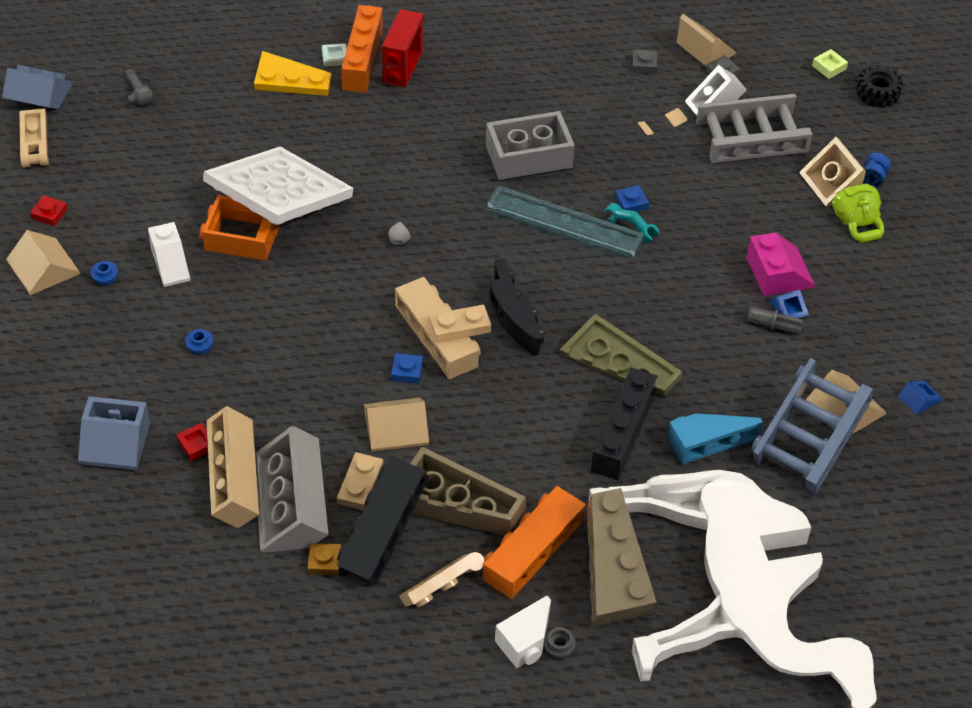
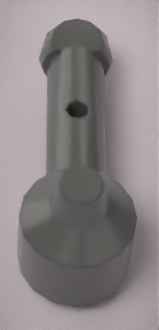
(141, 94)

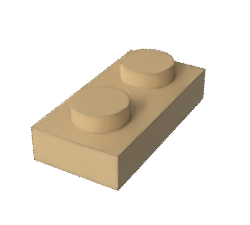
(460, 323)
(359, 480)

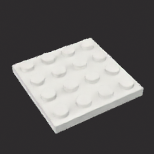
(278, 185)

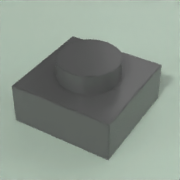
(644, 61)
(724, 62)

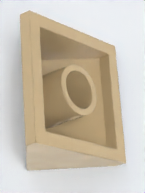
(701, 42)
(832, 171)
(40, 262)
(837, 406)
(396, 424)

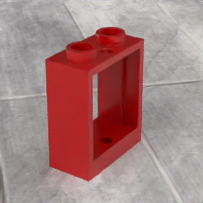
(402, 48)

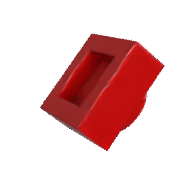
(48, 210)
(194, 441)

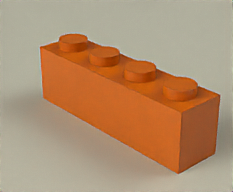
(362, 48)
(533, 541)

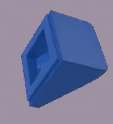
(790, 304)
(919, 396)

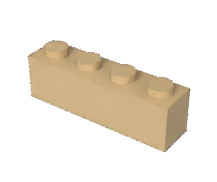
(416, 303)
(232, 467)

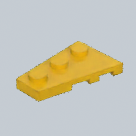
(290, 76)

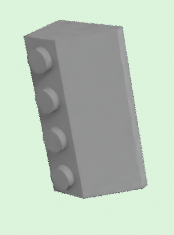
(290, 492)

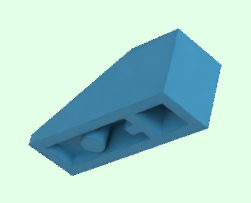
(708, 434)

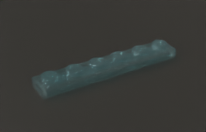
(566, 221)

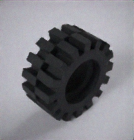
(877, 95)

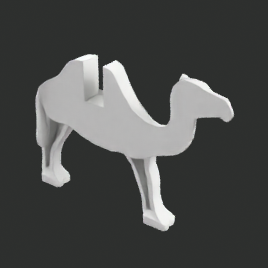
(747, 587)

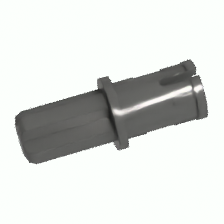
(774, 320)

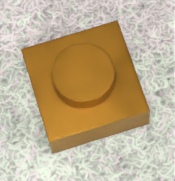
(323, 559)

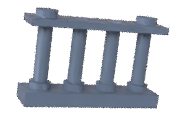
(828, 448)

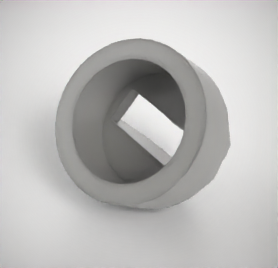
(399, 234)

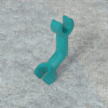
(635, 218)

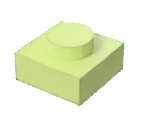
(829, 64)

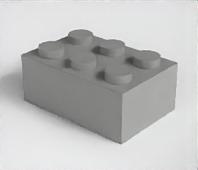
(529, 145)

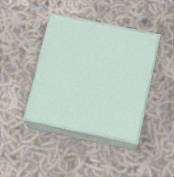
(333, 54)

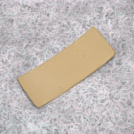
(676, 117)

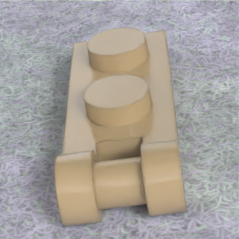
(33, 138)
(443, 579)

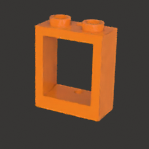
(233, 244)

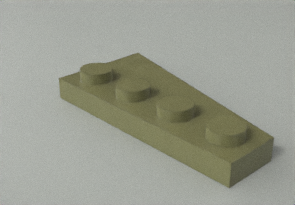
(614, 353)

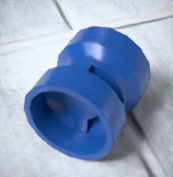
(876, 168)

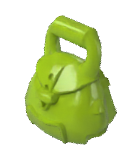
(858, 208)

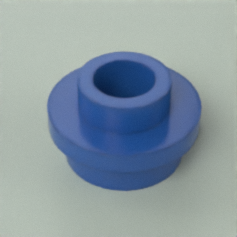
(104, 272)
(199, 341)

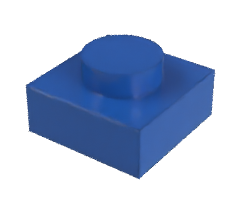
(632, 199)
(407, 368)

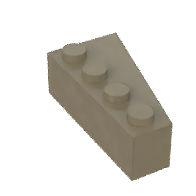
(466, 497)
(616, 565)

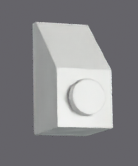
(717, 87)
(168, 254)
(524, 633)

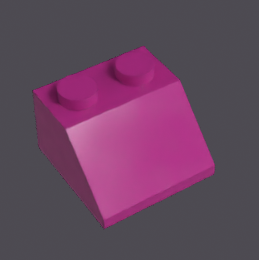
(777, 265)

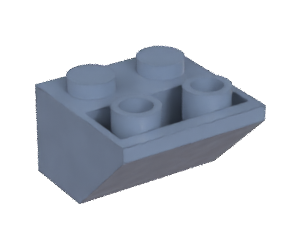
(36, 86)
(113, 433)

